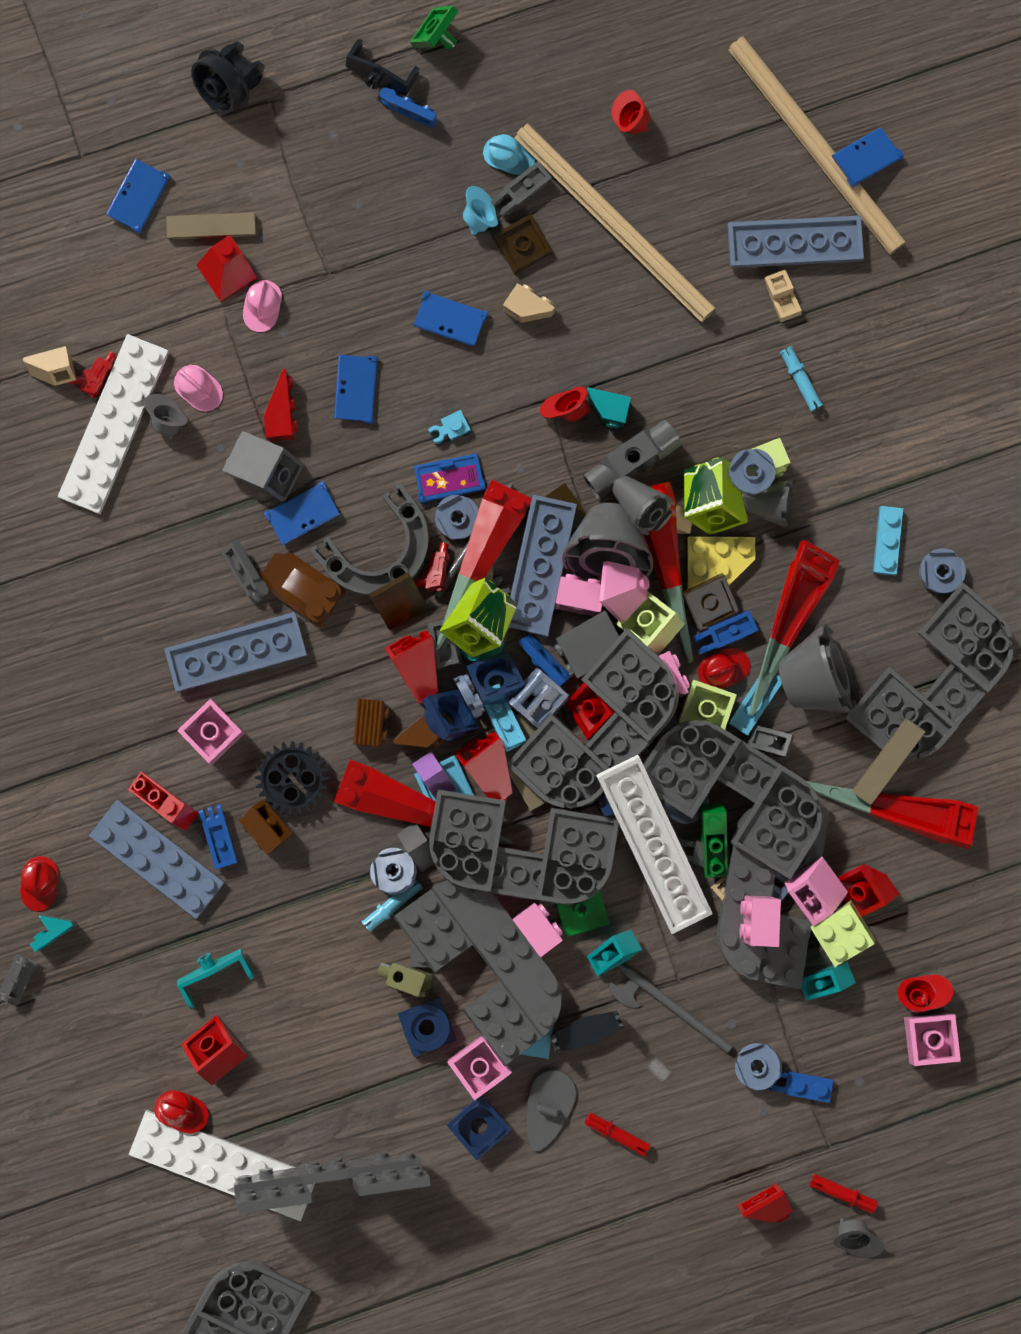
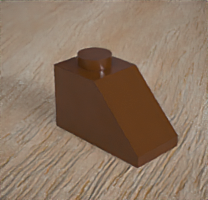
(418, 736)

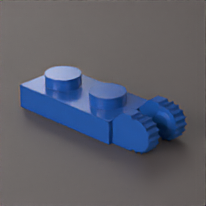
(408, 108)
(728, 631)
(805, 1086)

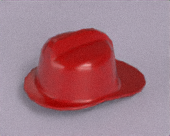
(630, 113)
(569, 405)
(724, 668)
(39, 883)
(925, 993)
(181, 1111)

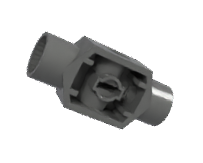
(644, 447)

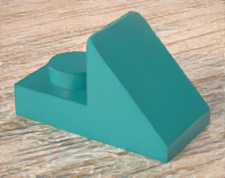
(56, 928)

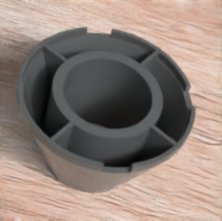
(606, 536)
(818, 674)

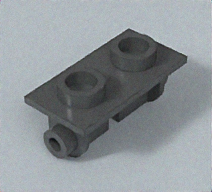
(17, 979)

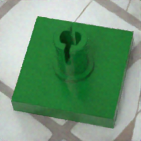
(434, 29)
(583, 916)

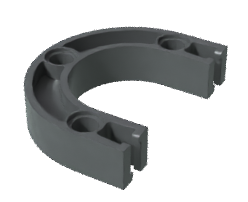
(410, 561)

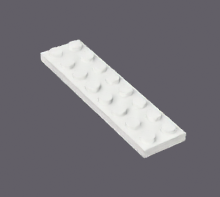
(113, 424)
(654, 844)
(204, 1158)

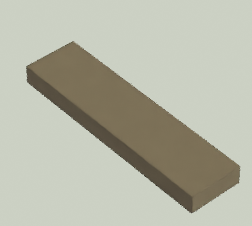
(211, 226)
(888, 761)

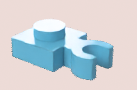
(453, 426)

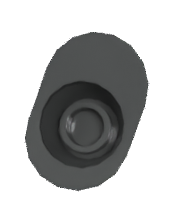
(165, 415)
(856, 1239)

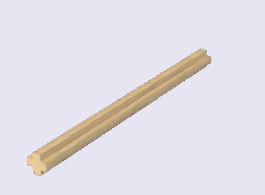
(815, 144)
(614, 222)

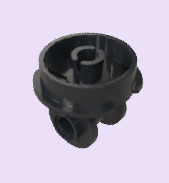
(226, 77)

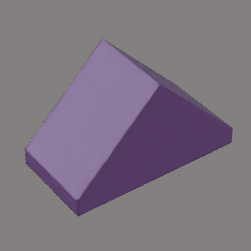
(433, 774)

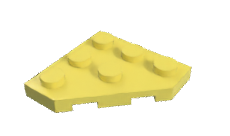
(718, 555)

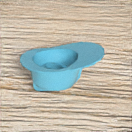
(507, 155)
(479, 210)

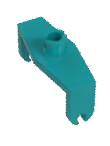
(208, 968)

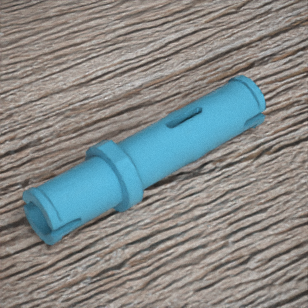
(801, 378)
(390, 906)

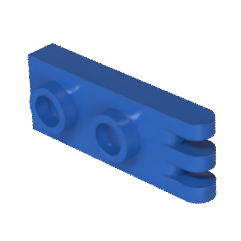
(544, 660)
(218, 837)

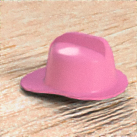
(262, 306)
(198, 388)

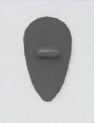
(548, 1107)

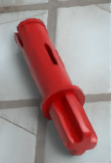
(617, 1134)
(843, 1193)

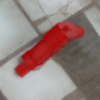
(93, 380)
(435, 576)

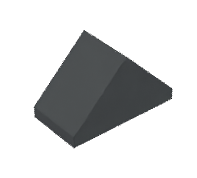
(417, 846)

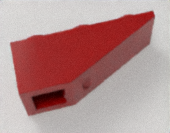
(278, 414)
(163, 801)

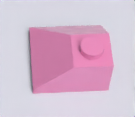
(622, 589)

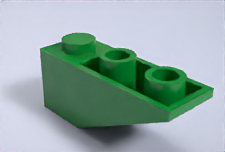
(714, 839)

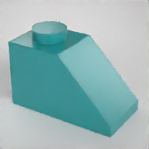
(609, 407)
(614, 952)
(827, 981)

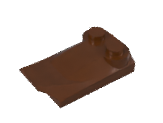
(302, 587)

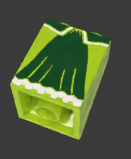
(711, 498)
(480, 618)

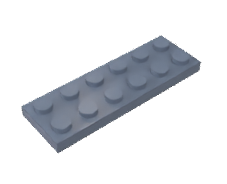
(795, 241)
(541, 563)
(235, 652)
(157, 859)

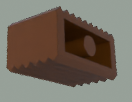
(370, 723)
(265, 827)

